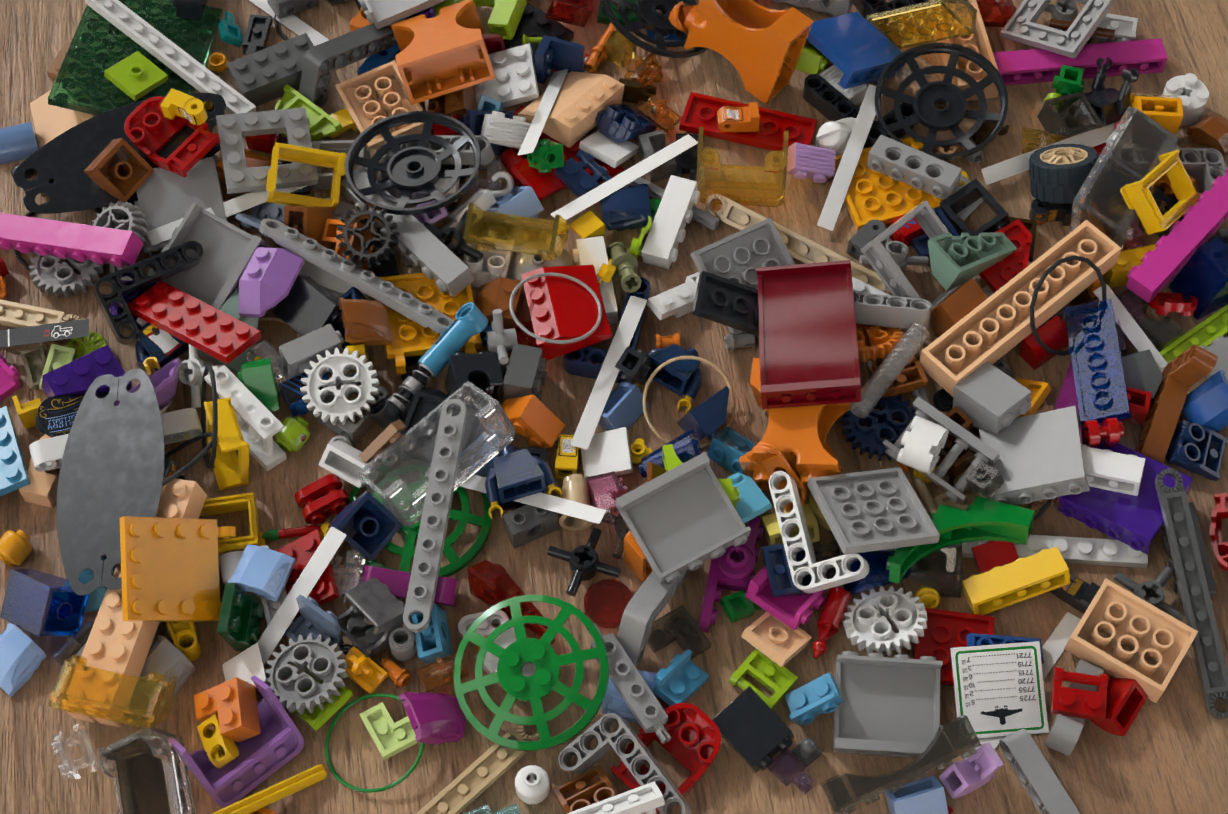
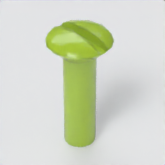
(532, 40)

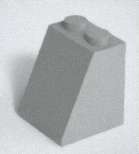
(991, 398)

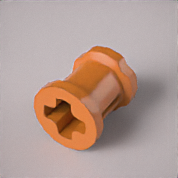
(665, 341)

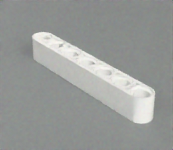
(177, 427)

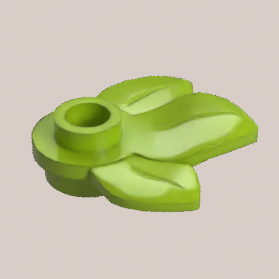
(637, 245)

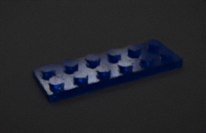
(1097, 362)

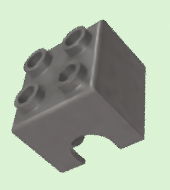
(371, 616)

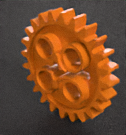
(876, 340)

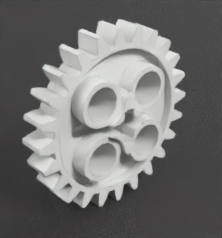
(340, 407)
(891, 626)

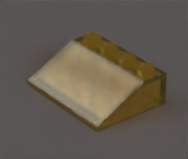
(925, 22)

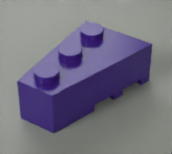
(80, 374)

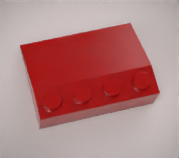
(565, 309)

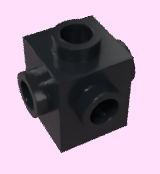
(635, 366)

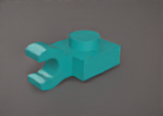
(229, 31)

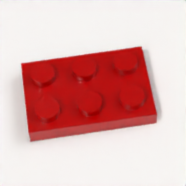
(302, 550)

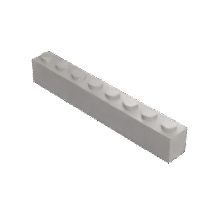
(416, 241)

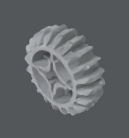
(116, 213)

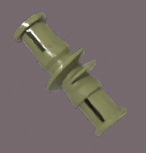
(626, 267)

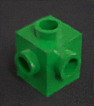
(1068, 81)
(546, 156)

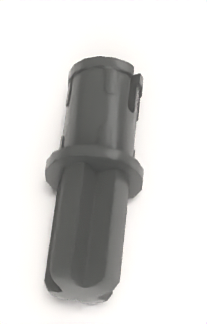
(73, 644)

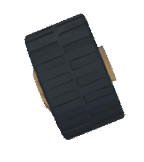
(1060, 171)

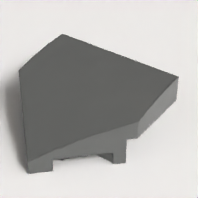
(1142, 372)

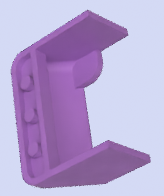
(257, 757)

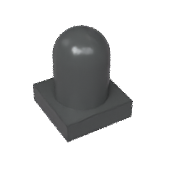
(807, 751)

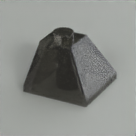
(1069, 115)
(941, 570)

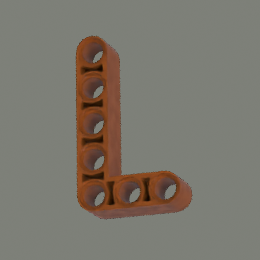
(1169, 400)

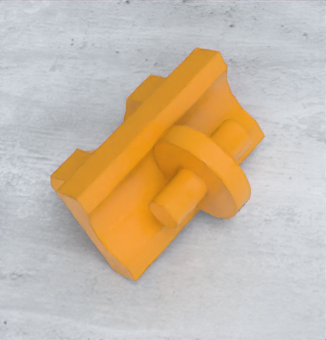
(364, 670)

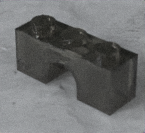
(1159, 332)

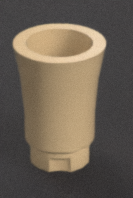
(577, 490)

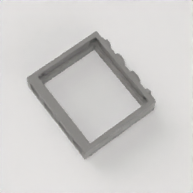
(886, 266)

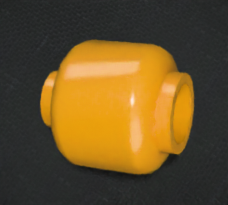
(15, 547)

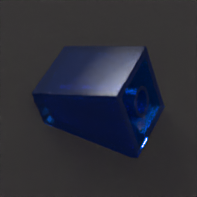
(1205, 278)
(42, 603)

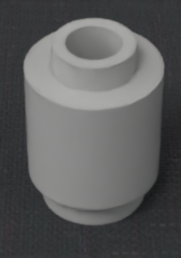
(402, 644)

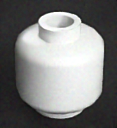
(532, 784)

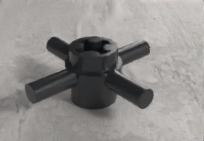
(448, 234)
(591, 562)

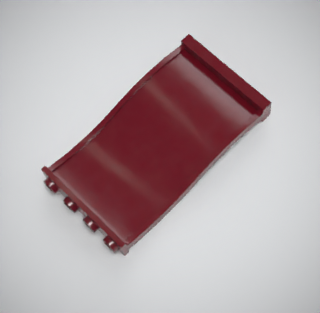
(807, 335)

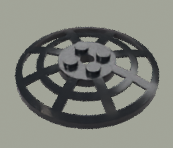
(653, 21)
(945, 93)
(417, 157)

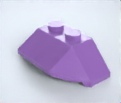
(267, 280)
(164, 383)

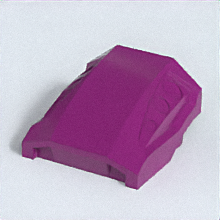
(434, 717)

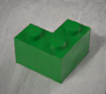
(261, 382)

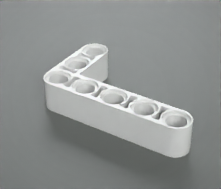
(803, 542)

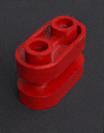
(1108, 433)
(322, 499)

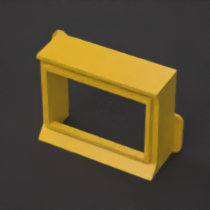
(312, 157)
(1140, 198)
(228, 468)
(231, 504)

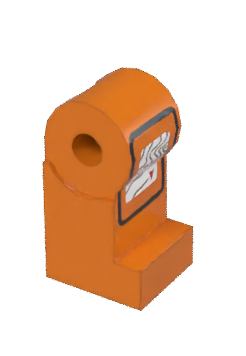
(739, 118)

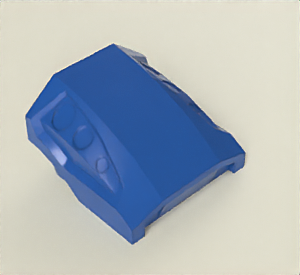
(1209, 403)

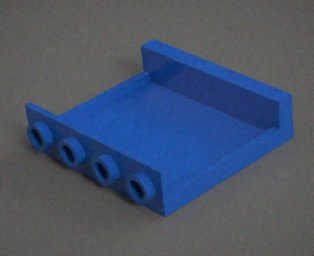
(853, 48)

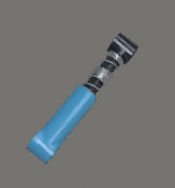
(468, 322)

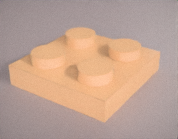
(776, 639)

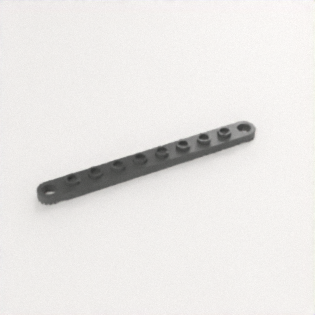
(1194, 591)

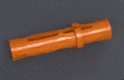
(598, 53)

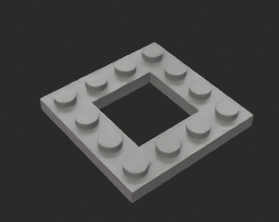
(1024, 29)
(235, 126)

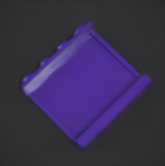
(1121, 515)

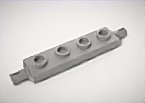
(634, 689)

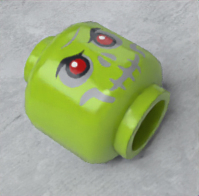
(293, 435)

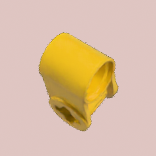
(183, 634)

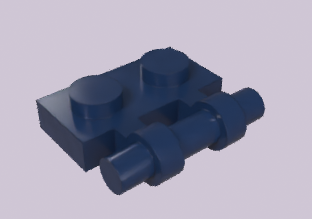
(577, 179)

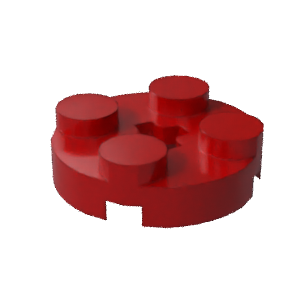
(1173, 302)

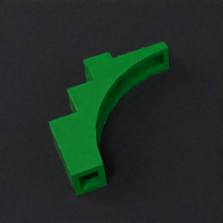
(979, 522)

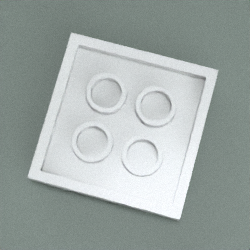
(514, 77)

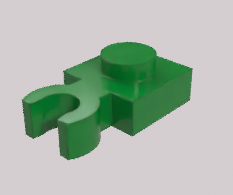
(738, 606)

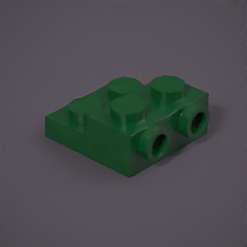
(240, 618)

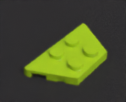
(319, 121)

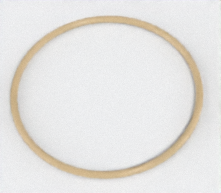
(681, 358)

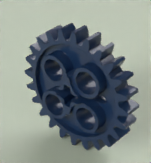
(879, 425)

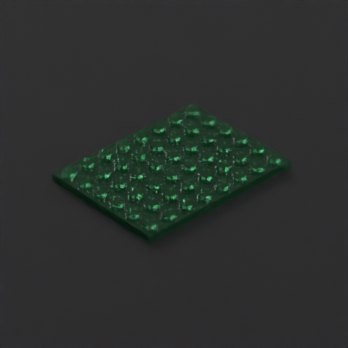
(101, 45)

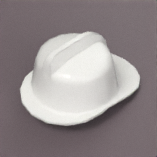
(835, 134)

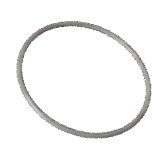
(549, 340)

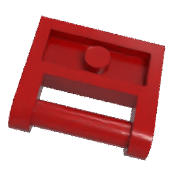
(1079, 702)

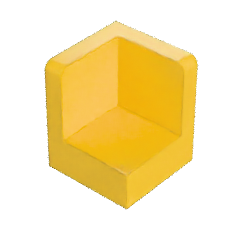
(588, 226)
(27, 411)

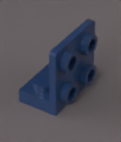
(558, 55)

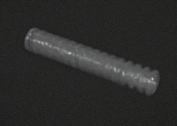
(890, 369)

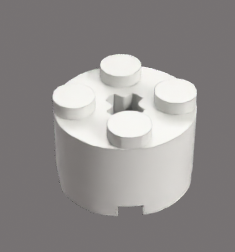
(1193, 96)
(922, 445)

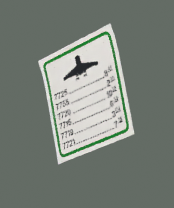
(1000, 688)

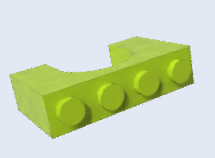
(504, 17)

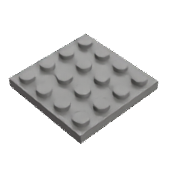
(742, 253)
(873, 510)

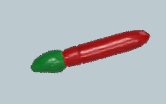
(275, 534)

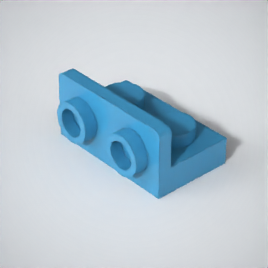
(728, 448)
(679, 680)
(814, 699)

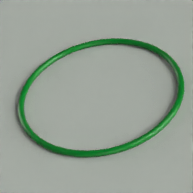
(327, 748)

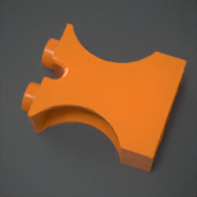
(755, 39)
(442, 52)
(799, 436)

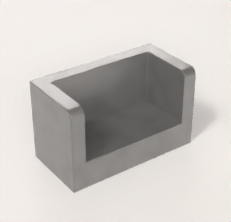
(649, 145)

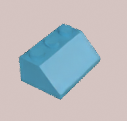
(752, 499)

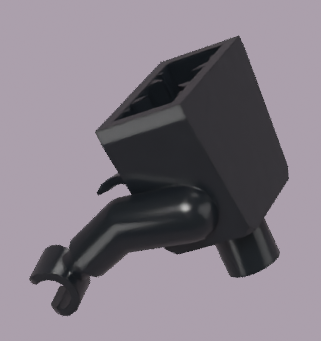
(1110, 103)

